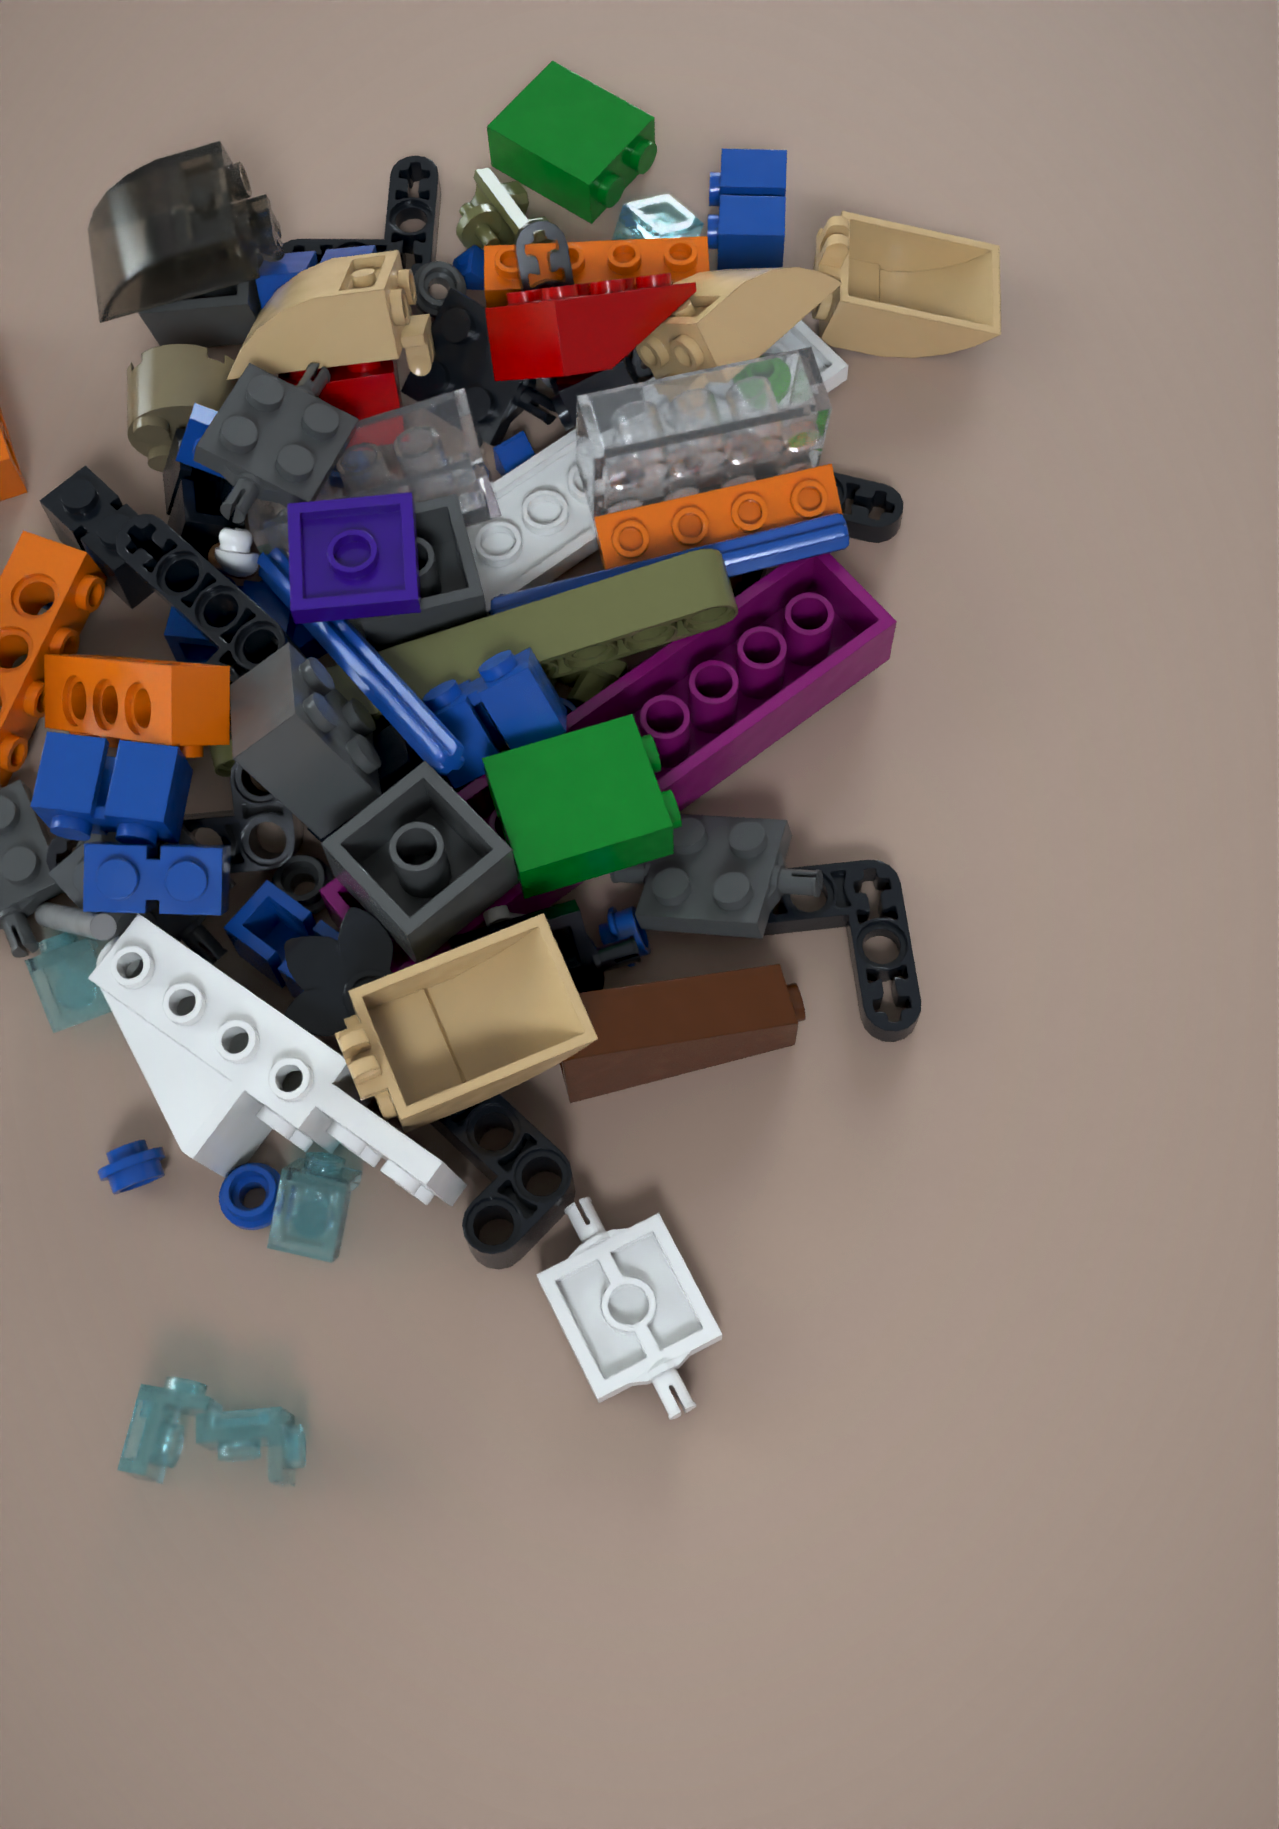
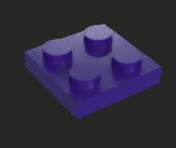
(353, 558)

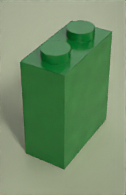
(572, 141)
(582, 805)

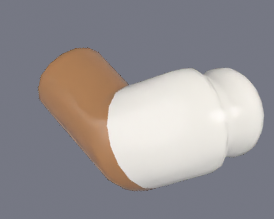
(233, 554)

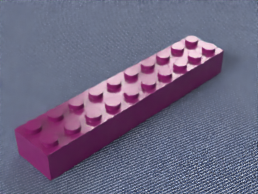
(719, 695)

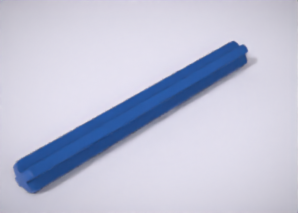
(740, 556)
(373, 677)

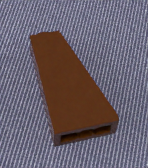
(681, 1028)

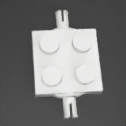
(629, 1307)

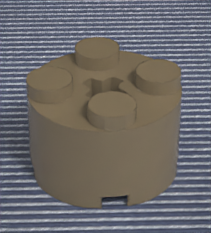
(164, 393)

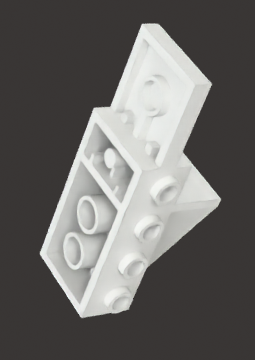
(239, 1068)

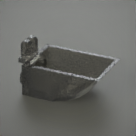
(179, 232)

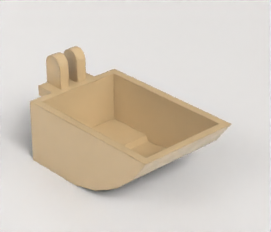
(905, 288)
(340, 316)
(733, 317)
(464, 1025)

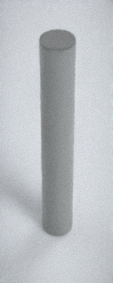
(75, 921)

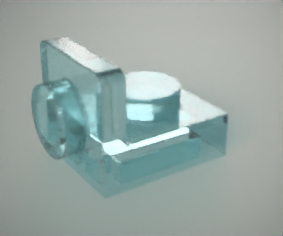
(656, 218)
(63, 980)
(312, 1206)
(154, 1430)
(242, 1433)

